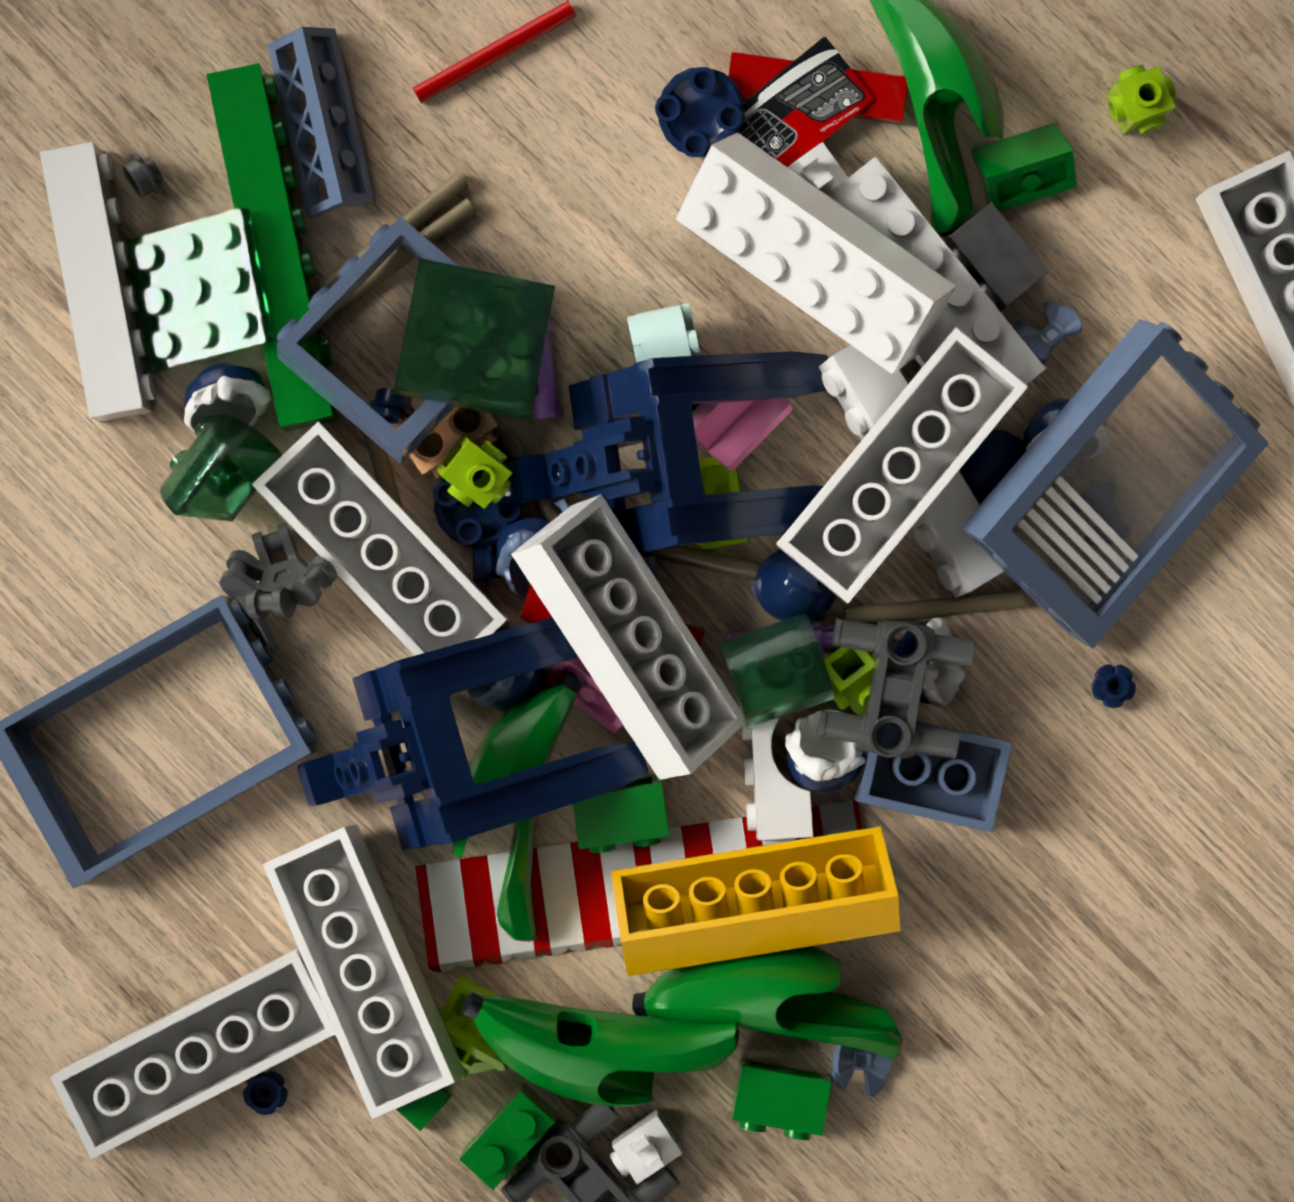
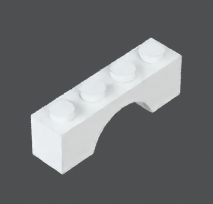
(778, 806)

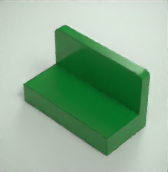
(1026, 167)

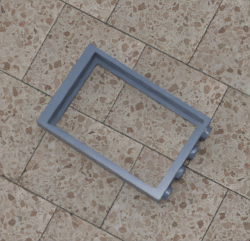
(45, 797)

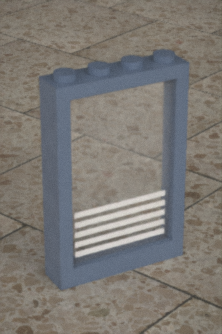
(1117, 482)

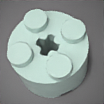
(663, 333)

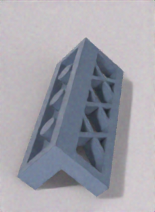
(327, 117)

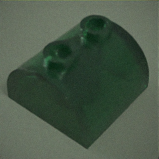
(218, 469)
(776, 670)

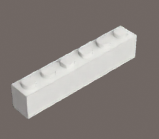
(96, 281)
(865, 395)

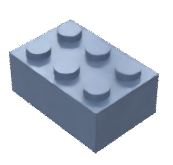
(938, 787)

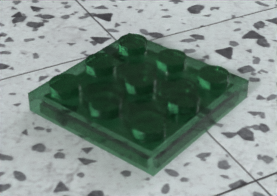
(200, 290)
(474, 339)

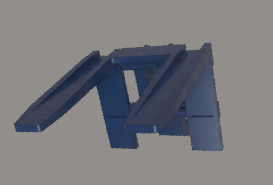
(663, 397)
(453, 802)

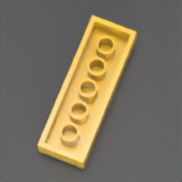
(755, 901)

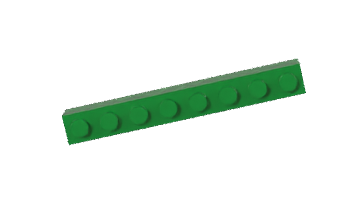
(262, 183)

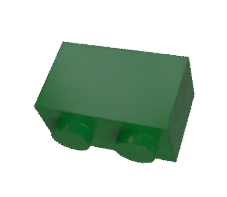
(623, 816)
(780, 1099)
(508, 1136)

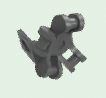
(279, 584)

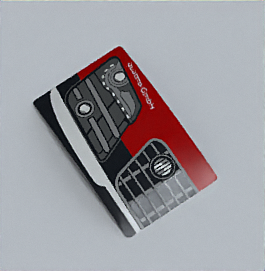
(804, 104)

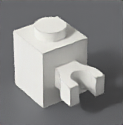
(820, 169)
(645, 1147)

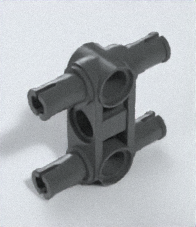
(896, 688)
(584, 1174)

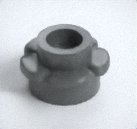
(143, 175)

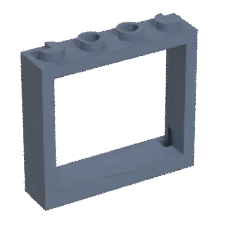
(323, 305)

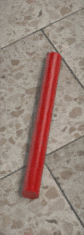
(494, 52)

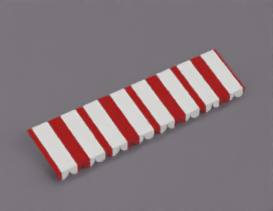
(569, 890)

